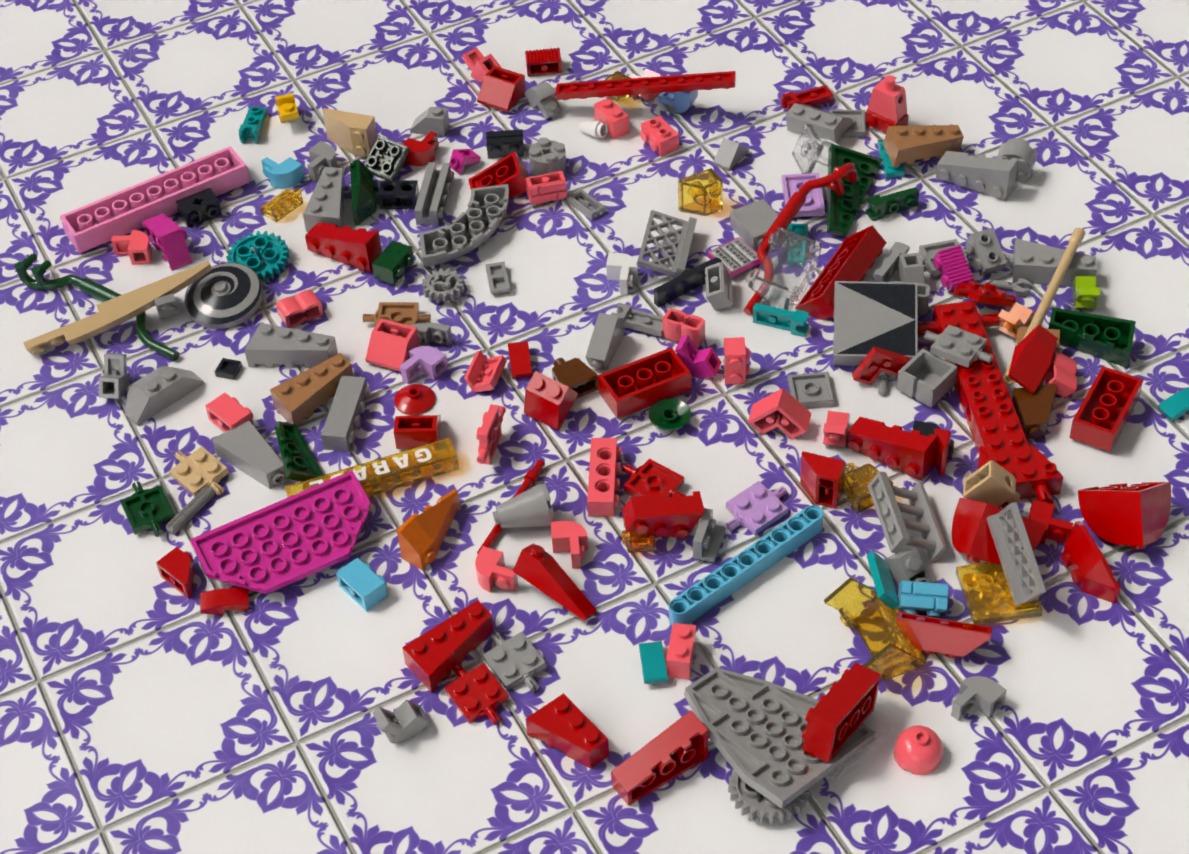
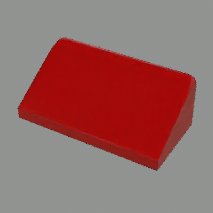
(942, 449)

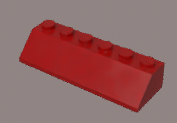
(847, 264)

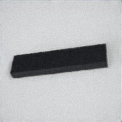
(682, 284)

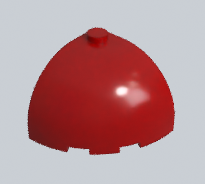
(1126, 513)
(972, 533)

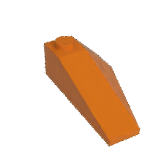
(424, 533)

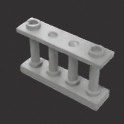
(896, 527)

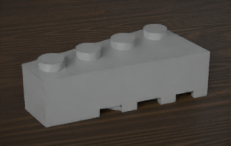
(1039, 262)

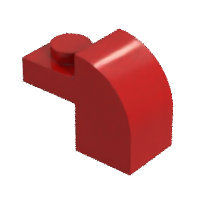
(421, 151)
(1055, 528)

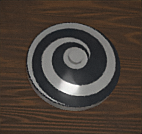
(224, 296)

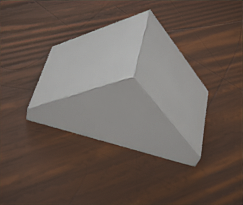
(729, 154)

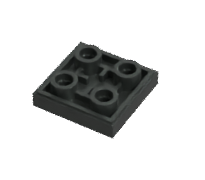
(386, 158)

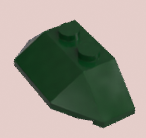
(363, 192)

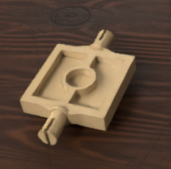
(198, 471)

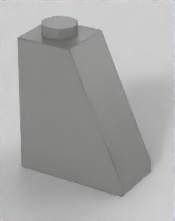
(604, 341)

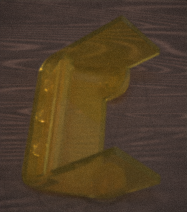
(877, 626)

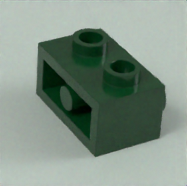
(393, 262)

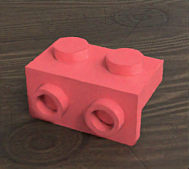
(484, 372)

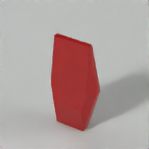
(1033, 358)

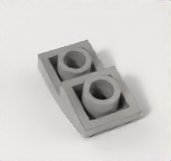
(433, 332)

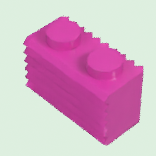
(952, 267)

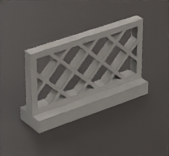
(680, 248)
(1016, 555)

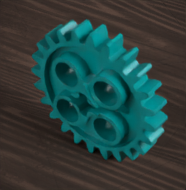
(268, 248)

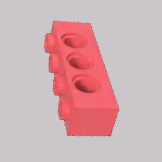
(602, 477)

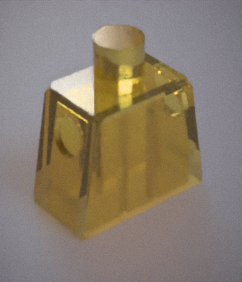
(856, 485)

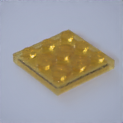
(989, 595)

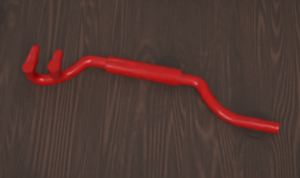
(832, 181)

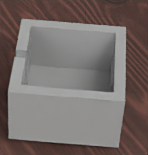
(927, 377)

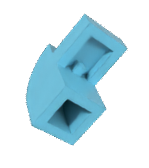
(284, 174)

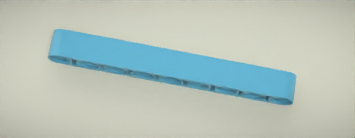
(746, 566)

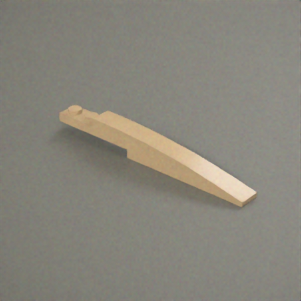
(117, 310)

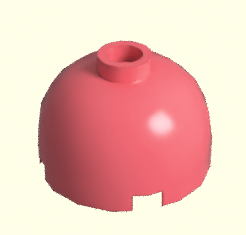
(918, 750)

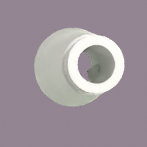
(594, 128)

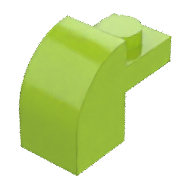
(1085, 292)

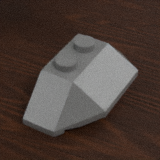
(158, 392)

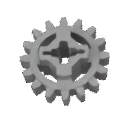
(443, 285)

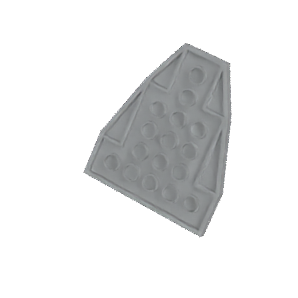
(761, 733)

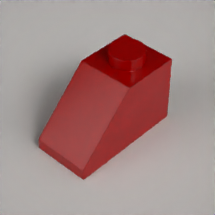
(178, 571)

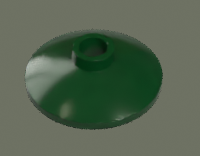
(669, 414)

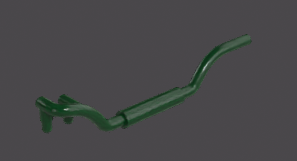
(91, 288)

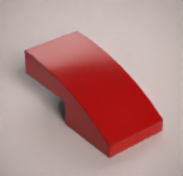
(520, 359)
(224, 599)

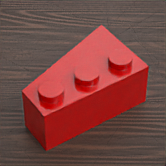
(663, 516)
(568, 730)

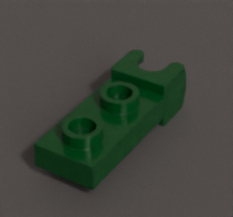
(892, 203)

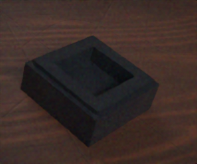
(228, 368)

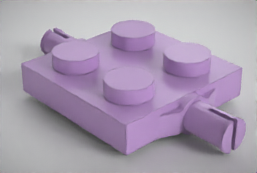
(756, 508)

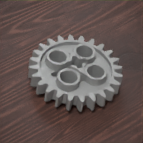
(749, 802)

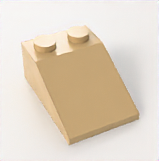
(351, 131)

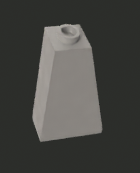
(250, 454)

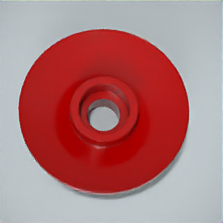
(414, 399)

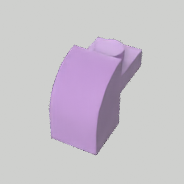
(426, 361)

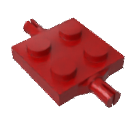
(984, 293)
(652, 480)
(476, 693)

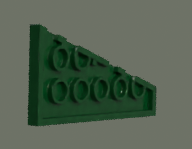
(843, 208)

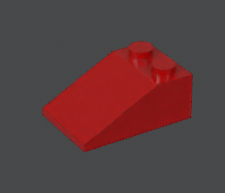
(508, 171)

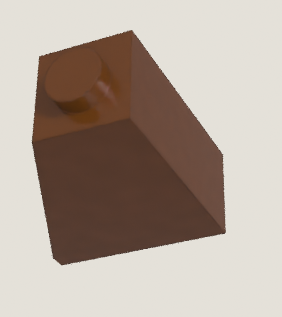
(1034, 409)

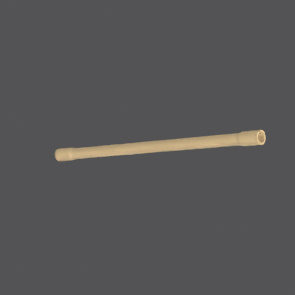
(1074, 242)

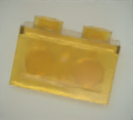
(282, 204)

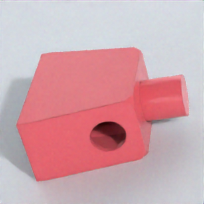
(888, 99)

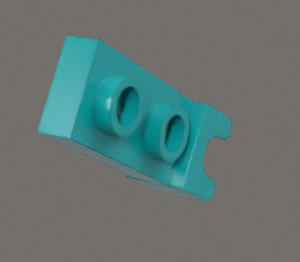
(252, 124)
(781, 319)

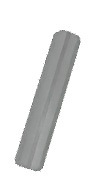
(190, 510)

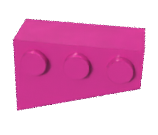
(169, 238)

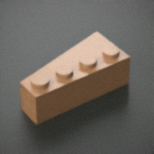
(921, 142)
(310, 389)

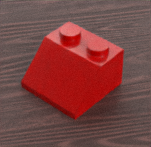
(548, 400)

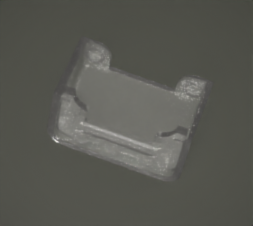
(785, 269)

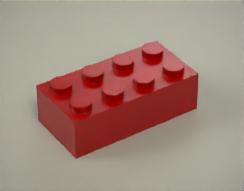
(644, 382)
(1106, 409)
(840, 712)

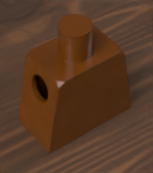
(575, 375)

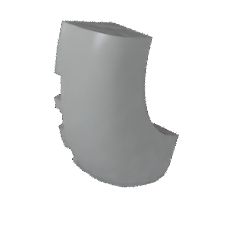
(469, 229)

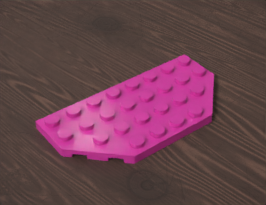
(287, 537)

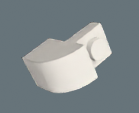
(622, 268)

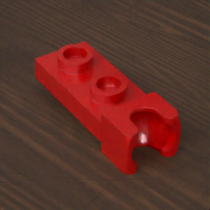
(809, 97)

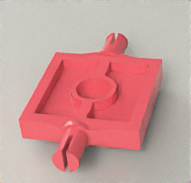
(490, 433)

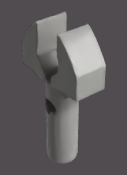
(1021, 288)
(884, 378)

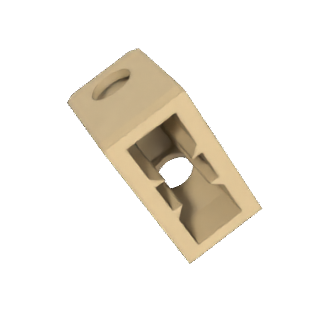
(991, 485)

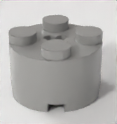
(547, 157)
(1027, 157)

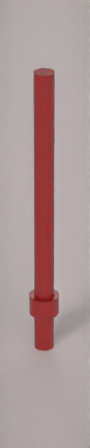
(529, 479)

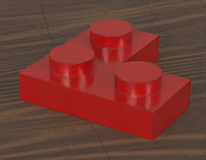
(879, 361)

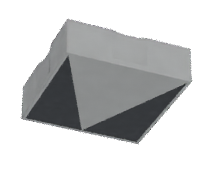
(874, 316)

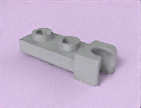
(890, 263)
(639, 320)

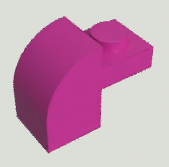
(700, 363)

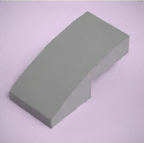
(497, 277)

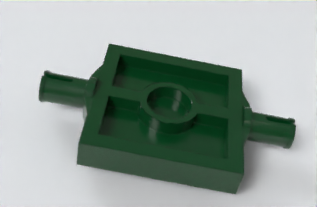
(147, 509)

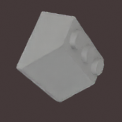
(825, 123)

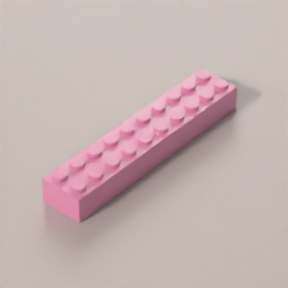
(127, 209)

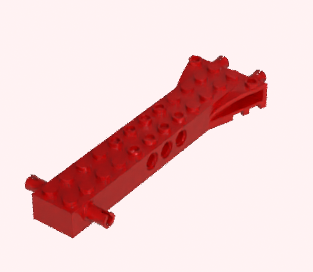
(991, 410)

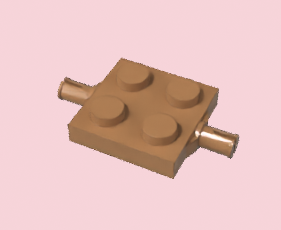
(399, 312)

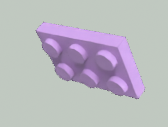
(814, 201)

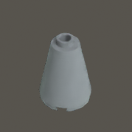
(526, 509)

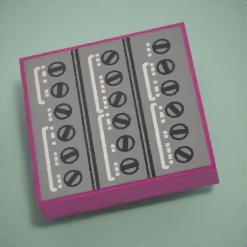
(736, 256)

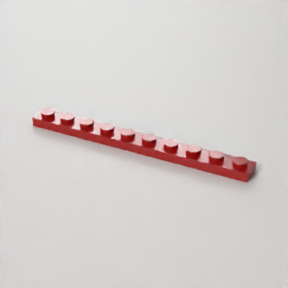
(646, 85)

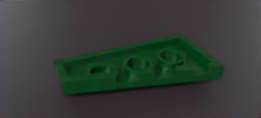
(295, 454)

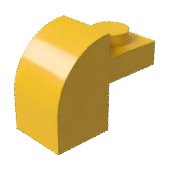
(286, 107)

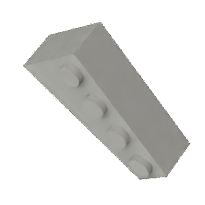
(979, 173)
(327, 199)
(288, 347)

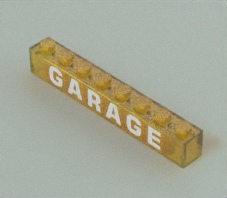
(394, 470)

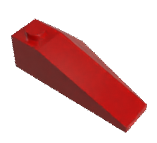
(547, 575)

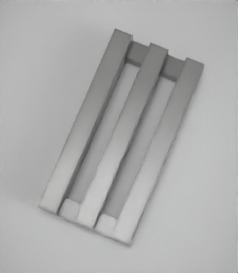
(584, 205)

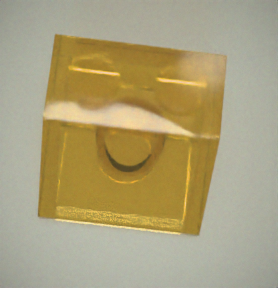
(701, 193)

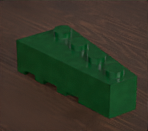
(1095, 334)

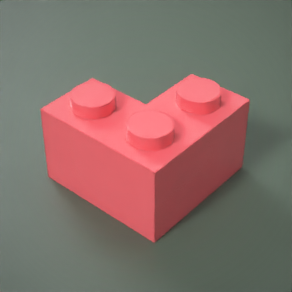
(780, 411)

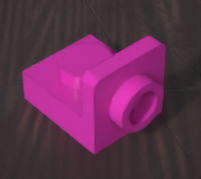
(463, 157)

